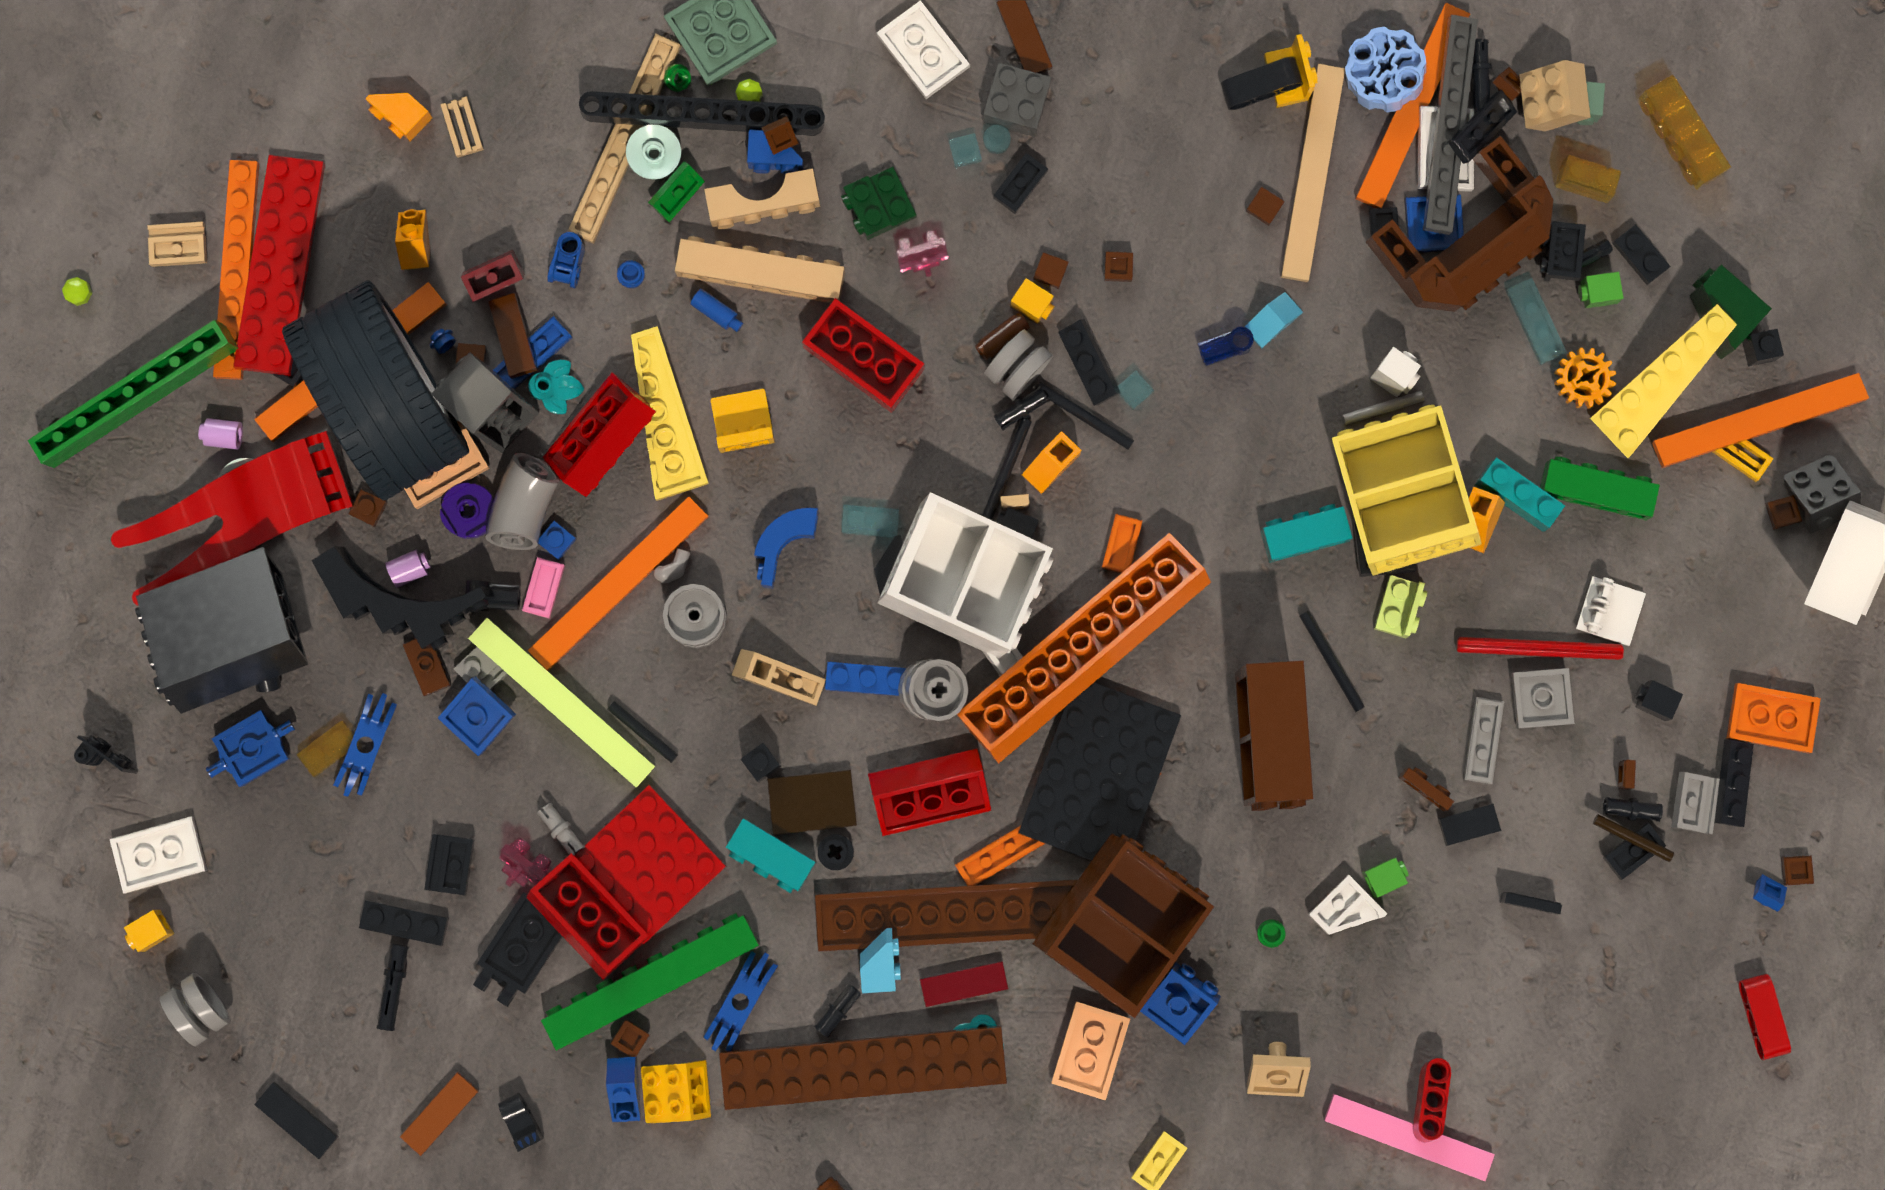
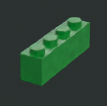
(1600, 489)

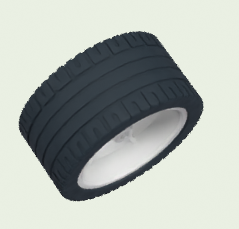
(374, 390)

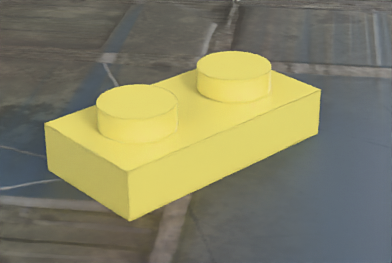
(1159, 1162)

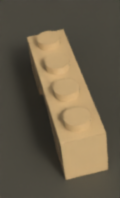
(729, 207)

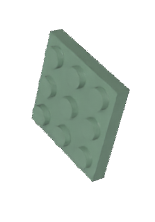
(719, 35)

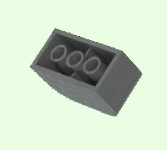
(484, 402)

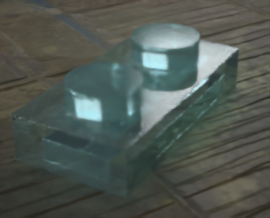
(870, 521)

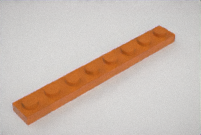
(236, 254)

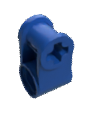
(567, 262)

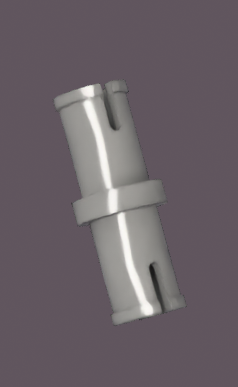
(560, 829)

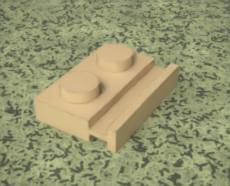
(177, 244)

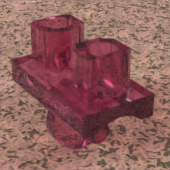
(921, 256)
(521, 869)

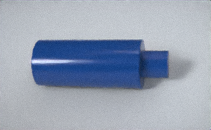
(716, 310)

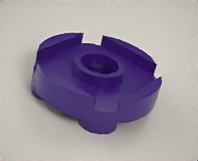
(453, 507)

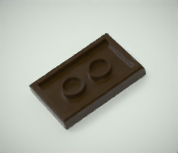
(812, 802)

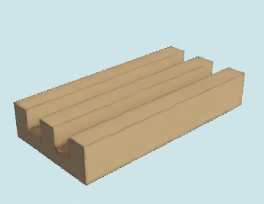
(456, 105)

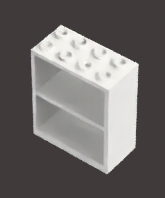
(966, 576)

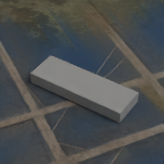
(1483, 740)

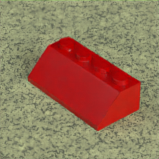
(599, 435)
(929, 792)

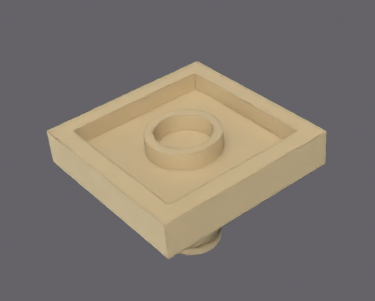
(1278, 1073)

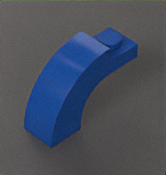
(782, 531)

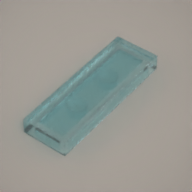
(1536, 321)

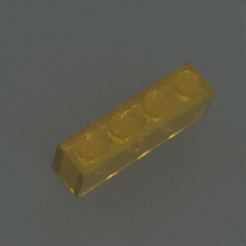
(1684, 132)

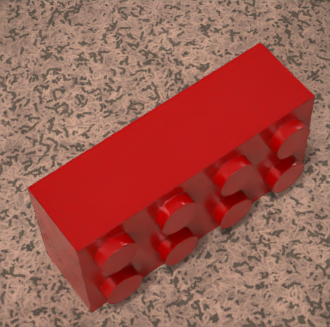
(863, 355)
(587, 916)

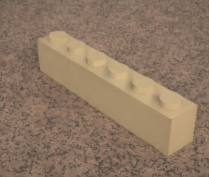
(759, 271)

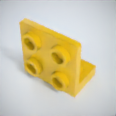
(1301, 51)
(742, 420)
(675, 1092)

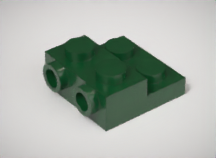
(878, 203)

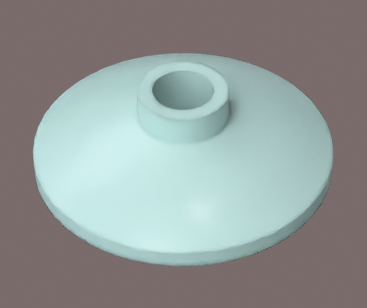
(653, 138)

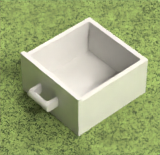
(1851, 565)

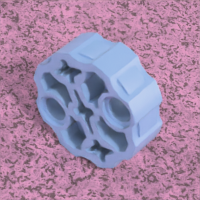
(1411, 68)

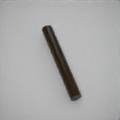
(1633, 838)

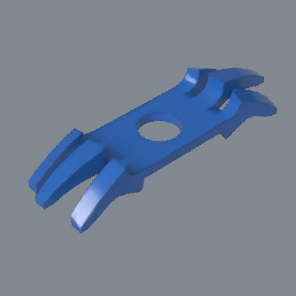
(361, 761)
(745, 985)

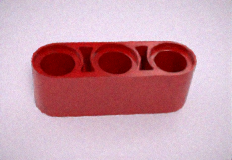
(1764, 1016)
(1440, 1089)

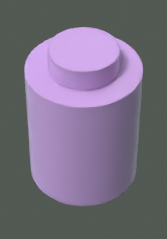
(221, 433)
(408, 567)

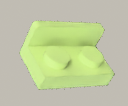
(1400, 607)

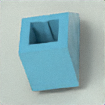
(878, 966)

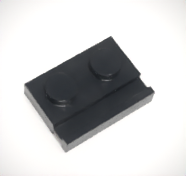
(449, 864)

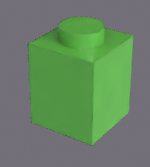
(1601, 290)
(1386, 877)

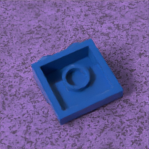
(1181, 1002)

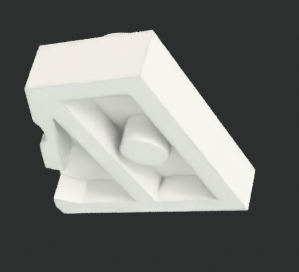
(1346, 907)

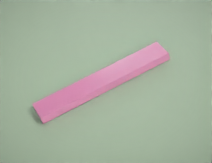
(1400, 1135)

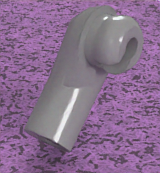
(673, 570)

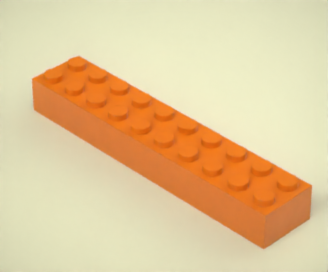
(1084, 647)

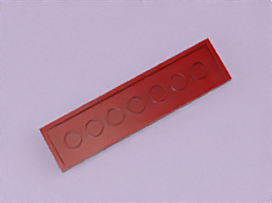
(279, 263)

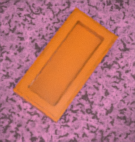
(1121, 543)

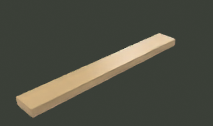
(613, 160)
(1313, 173)

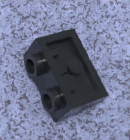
(1564, 251)

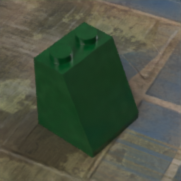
(1734, 298)

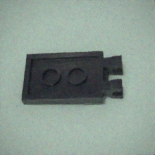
(518, 951)

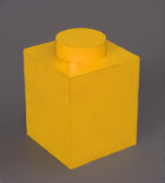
(1033, 301)
(147, 931)

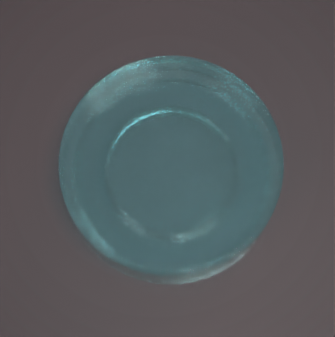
(996, 139)

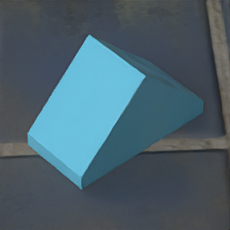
(1273, 319)

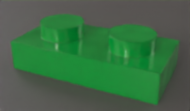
(676, 191)

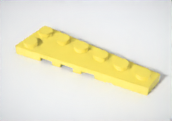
(1650, 394)
(669, 438)

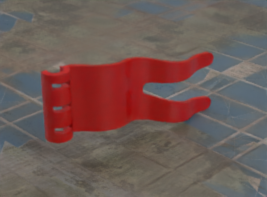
(254, 504)

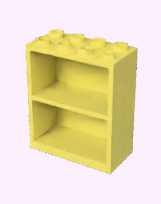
(1406, 490)

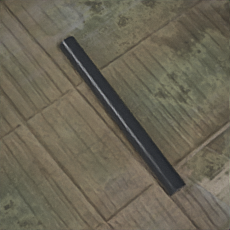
(1087, 417)
(1006, 468)
(1332, 661)

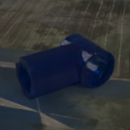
(1223, 348)

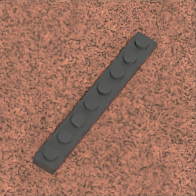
(1449, 120)

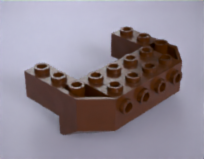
(1485, 250)

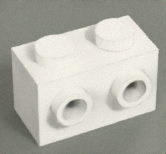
(1397, 372)

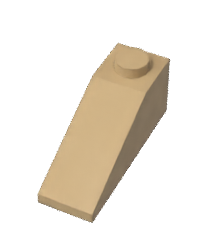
(778, 677)

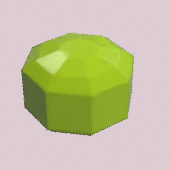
(749, 91)
(77, 291)

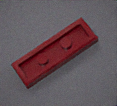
(964, 984)

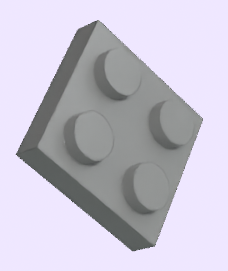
(1542, 698)

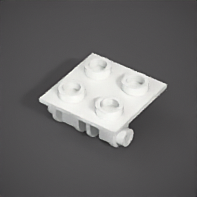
(1610, 610)

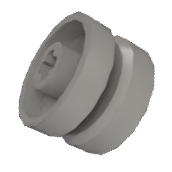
(1015, 362)
(701, 631)
(949, 691)
(194, 1009)

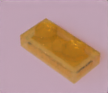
(327, 749)

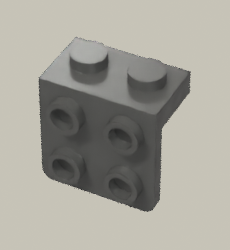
(1822, 491)

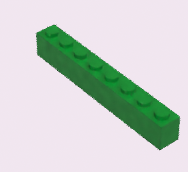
(133, 394)
(650, 982)

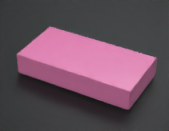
(543, 588)

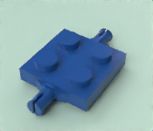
(250, 748)

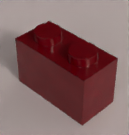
(492, 275)

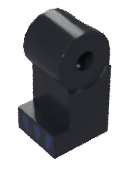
(520, 1122)

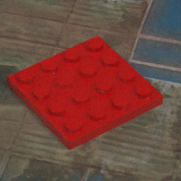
(650, 861)

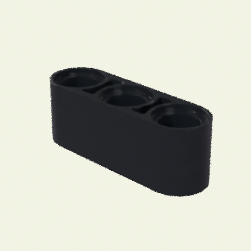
(1261, 83)

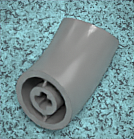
(521, 503)

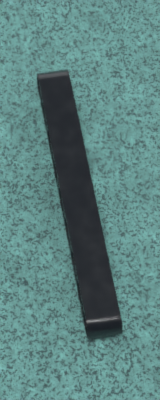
(690, 105)

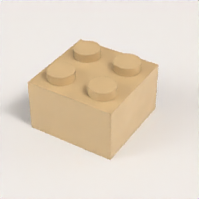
(1554, 95)

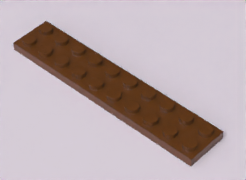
(938, 914)
(863, 1067)

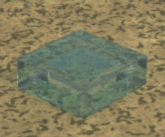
(965, 150)
(1135, 390)

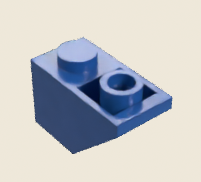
(762, 159)
(623, 1089)

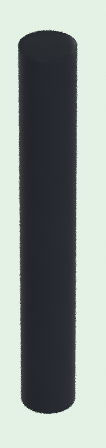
(642, 732)

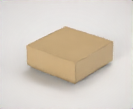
(1014, 502)

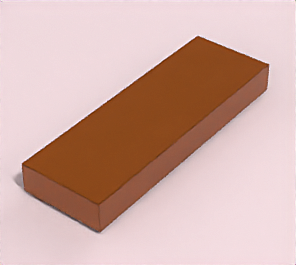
(439, 1113)

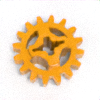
(1579, 369)

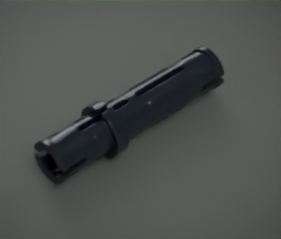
(1480, 72)
(392, 987)

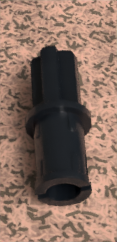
(838, 1010)

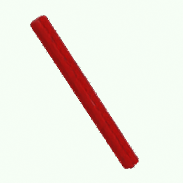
(1540, 648)

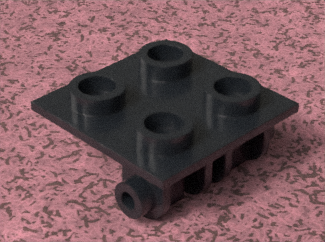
(95, 750)

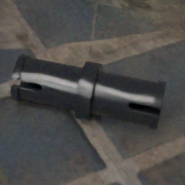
(1021, 408)
(1632, 809)

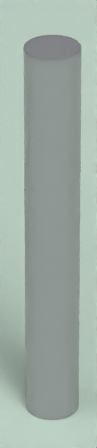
(1383, 407)

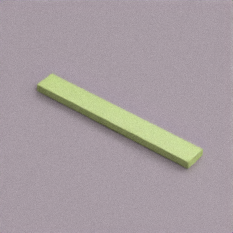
(561, 702)

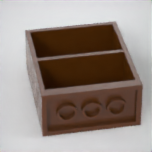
(1274, 735)
(1124, 923)

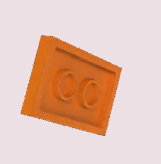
(1773, 718)

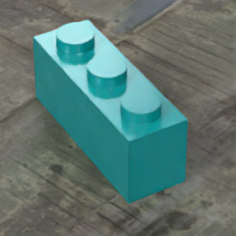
(1520, 494)
(1306, 533)
(770, 856)

